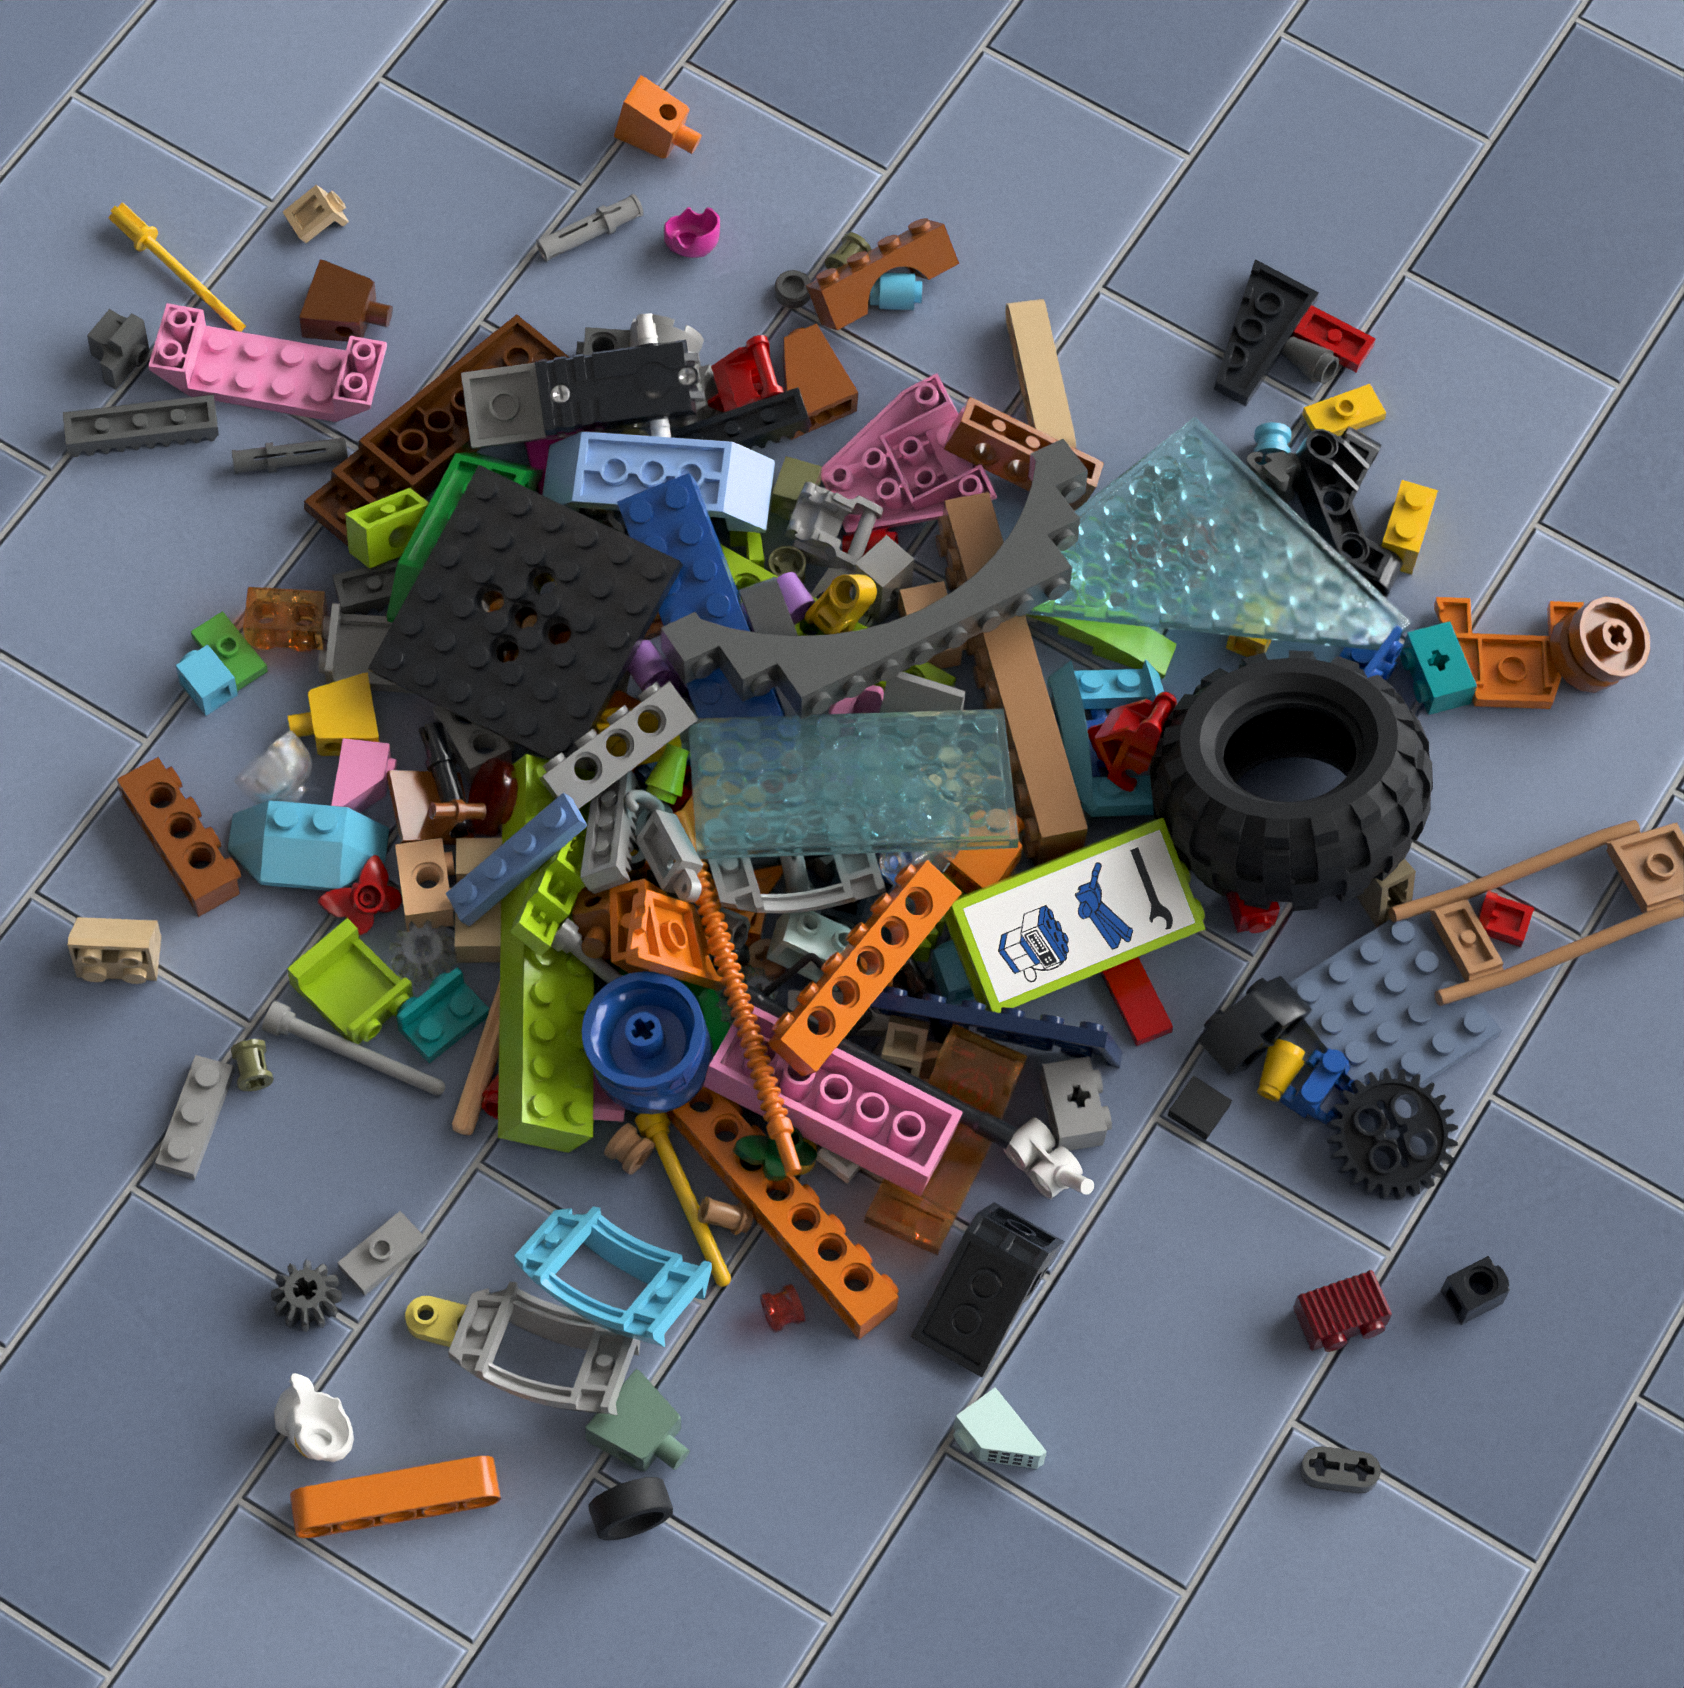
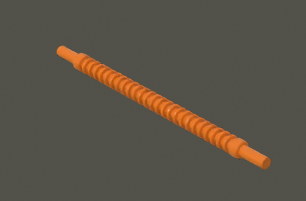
(779, 1126)

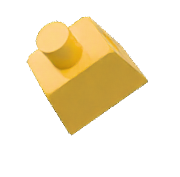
(336, 713)

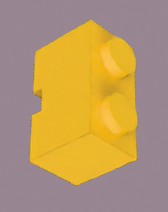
(1409, 522)

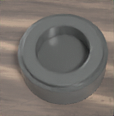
(791, 289)

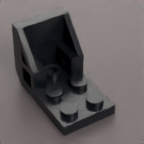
(985, 1287)

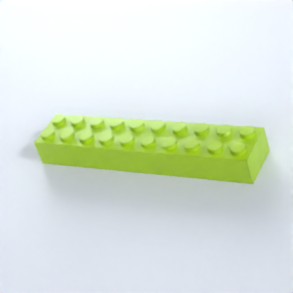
(543, 1001)

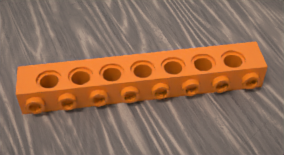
(858, 1309)

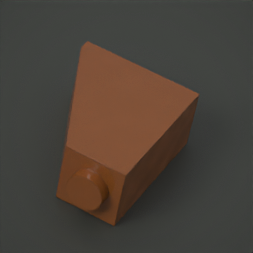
(819, 375)

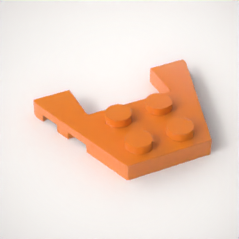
(1507, 668)

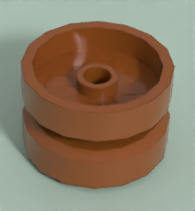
(1600, 644)

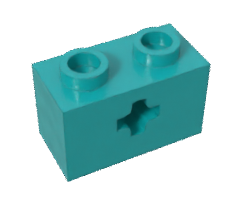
(1438, 668)

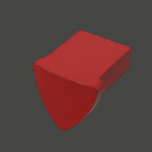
(1505, 918)

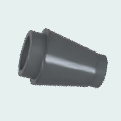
(1312, 360)

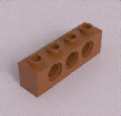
(1005, 446)
(202, 887)

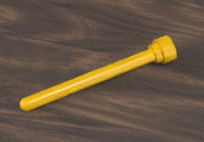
(657, 1130)

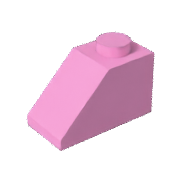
(362, 774)

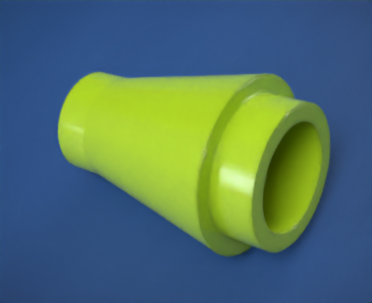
(668, 774)

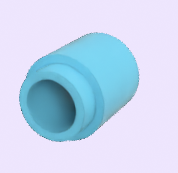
(896, 291)

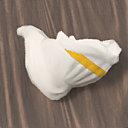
(313, 1421)

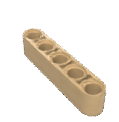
(1039, 369)

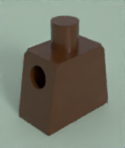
(341, 305)

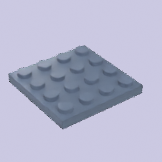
(1382, 1007)

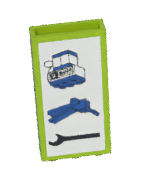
(1074, 916)

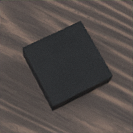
(1199, 1107)

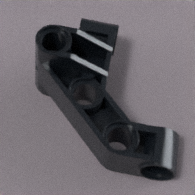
(1332, 476)

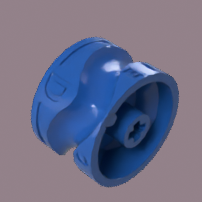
(647, 1042)

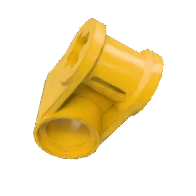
(836, 610)

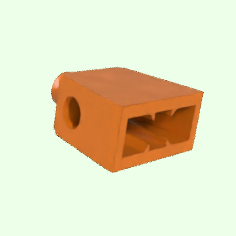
(655, 121)
(983, 867)

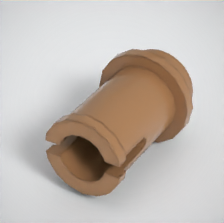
(734, 1217)

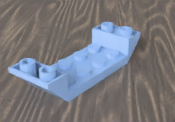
(607, 467)

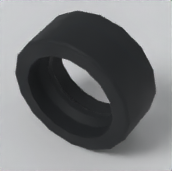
(630, 1508)

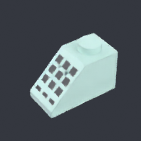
(997, 1433)

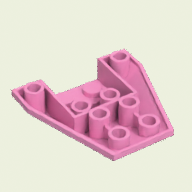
(903, 461)

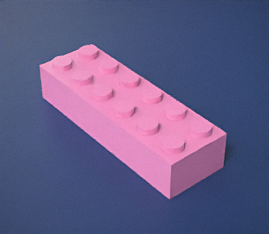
(846, 1109)

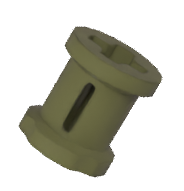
(851, 244)
(251, 1065)

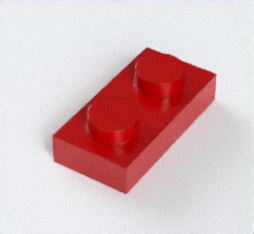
(1346, 342)

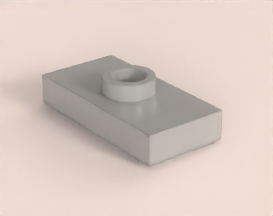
(382, 1253)

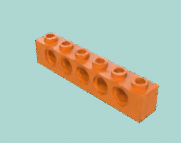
(932, 897)

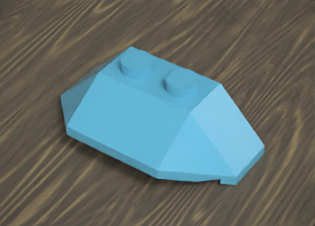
(305, 844)

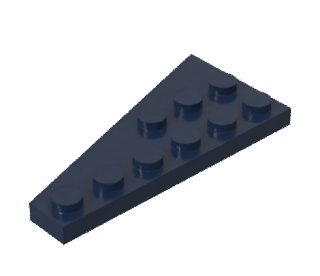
(1006, 1026)

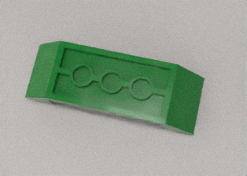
(440, 510)

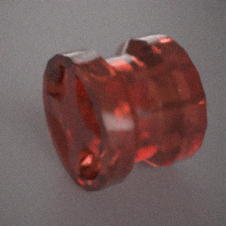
(782, 1308)

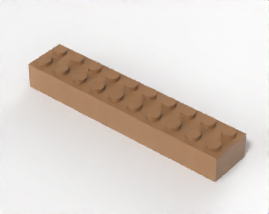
(1014, 682)

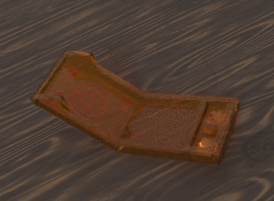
(983, 1077)

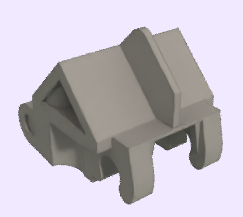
(818, 521)

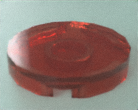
(498, 792)

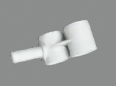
(1048, 1169)

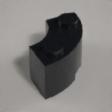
(1253, 1024)

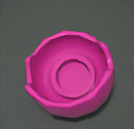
(692, 233)

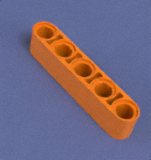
(394, 1496)

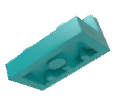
(441, 1015)

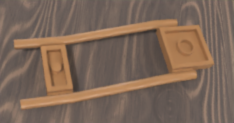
(1647, 862)

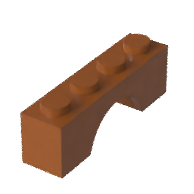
(844, 292)

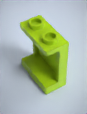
(349, 984)

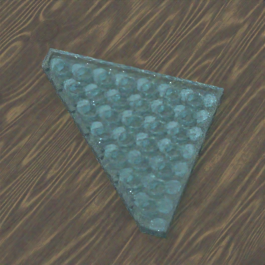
(1213, 550)

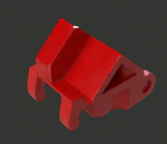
(744, 376)
(1131, 737)

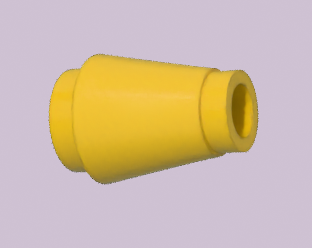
(1279, 1069)

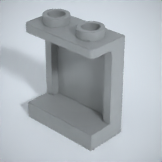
(352, 646)

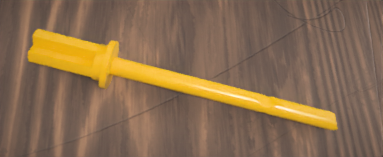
(145, 237)

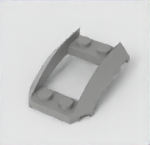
(740, 890)
(601, 1370)

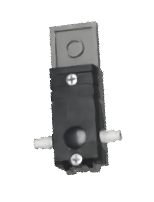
(586, 393)

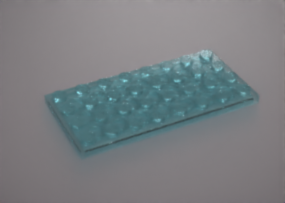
(851, 784)

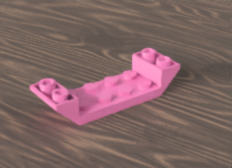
(265, 369)

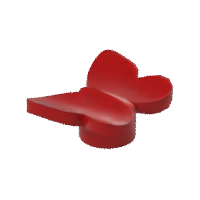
(364, 898)

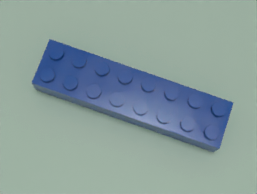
(678, 524)

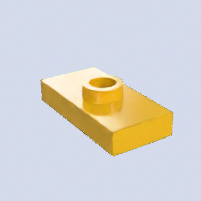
(1353, 409)

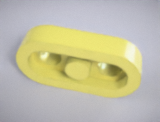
(441, 1326)

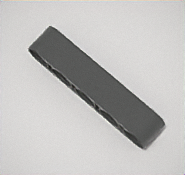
(769, 616)

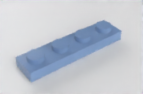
(516, 859)

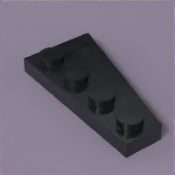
(1263, 325)

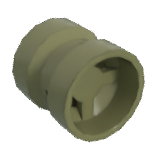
(787, 559)

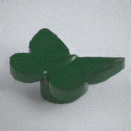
(764, 1151)

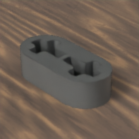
(1341, 1460)

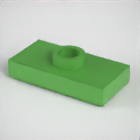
(230, 648)

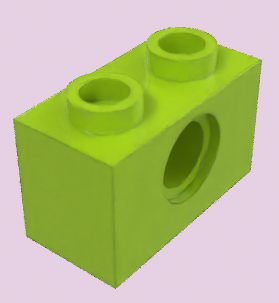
(384, 527)

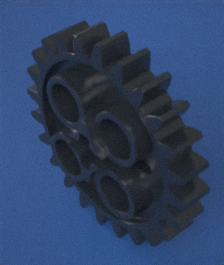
(1425, 1122)

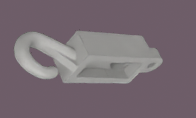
(664, 841)

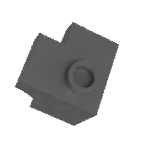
(119, 345)

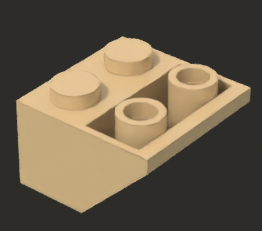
(115, 949)

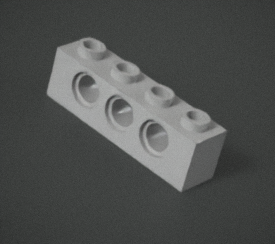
(672, 717)

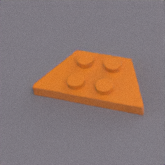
(670, 940)

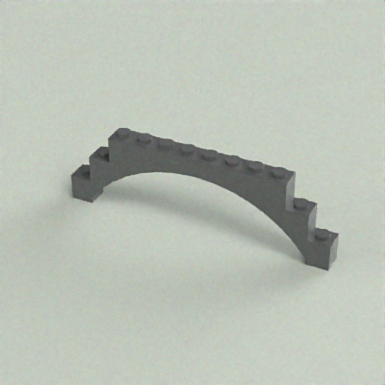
(829, 668)

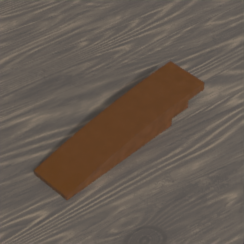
(422, 435)

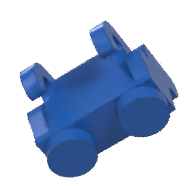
(1319, 1085)

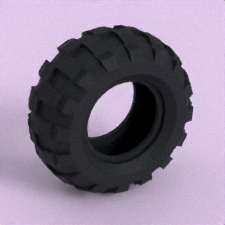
(1297, 847)

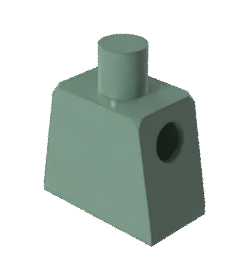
(641, 1429)

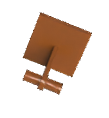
(420, 811)

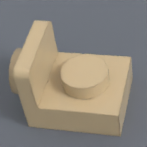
(315, 212)

